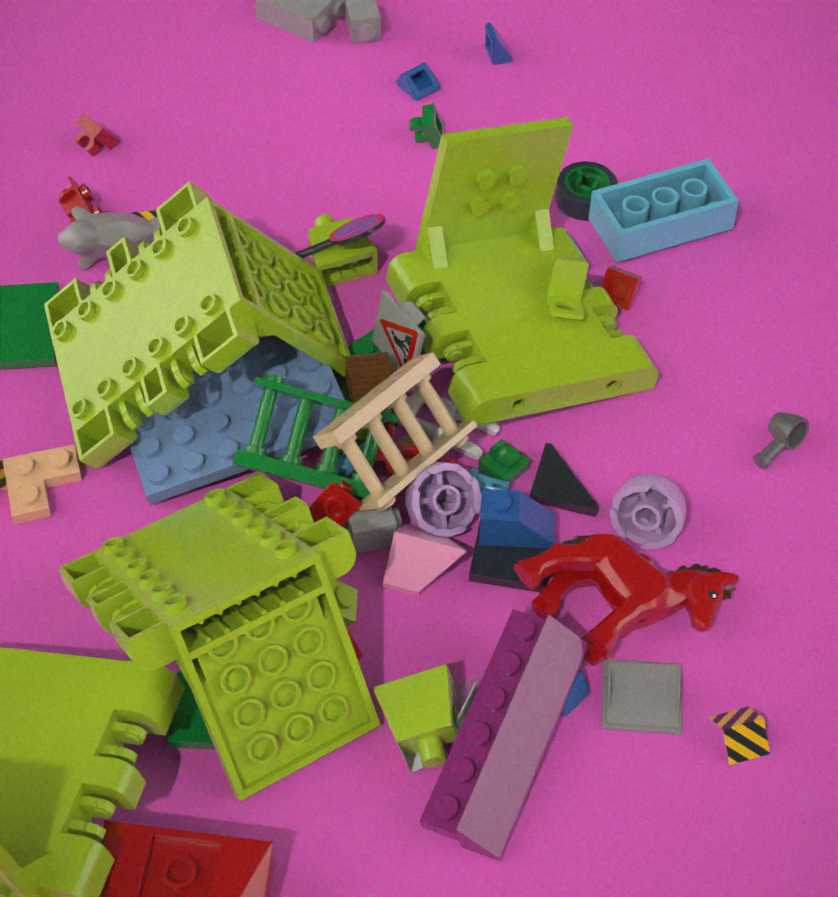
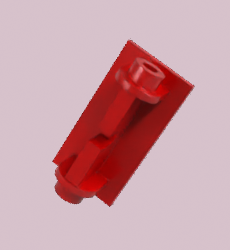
(77, 196)
(335, 503)

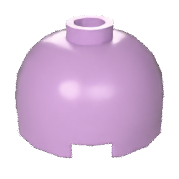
(443, 499)
(649, 511)

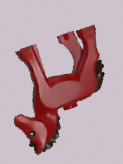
(628, 584)

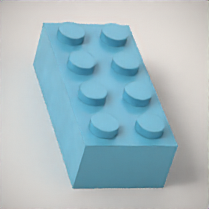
(662, 210)

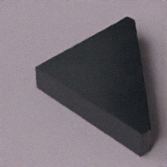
(558, 486)

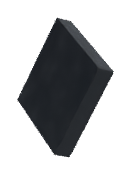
(496, 563)

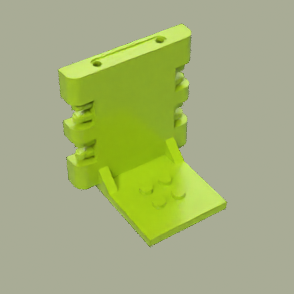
(486, 278)
(178, 308)
(249, 618)
(68, 763)

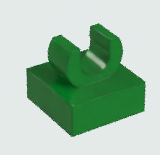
(429, 126)
(503, 462)

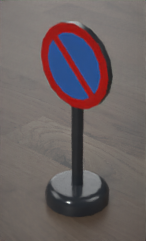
(347, 233)

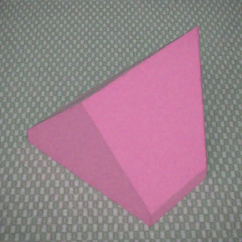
(418, 559)

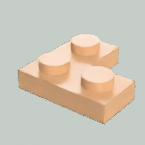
(34, 472)

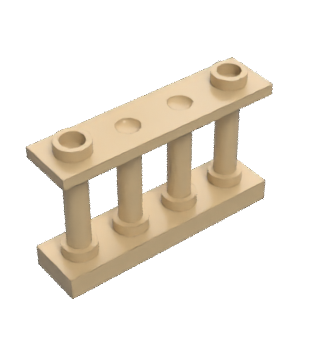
(367, 414)

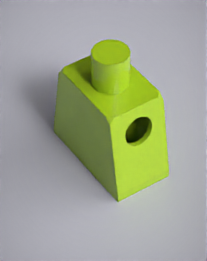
(343, 261)
(422, 713)

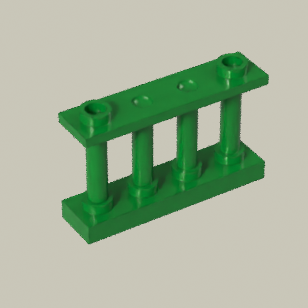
(290, 464)

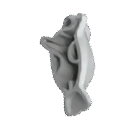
(96, 233)

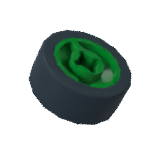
(576, 185)

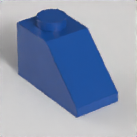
(514, 520)

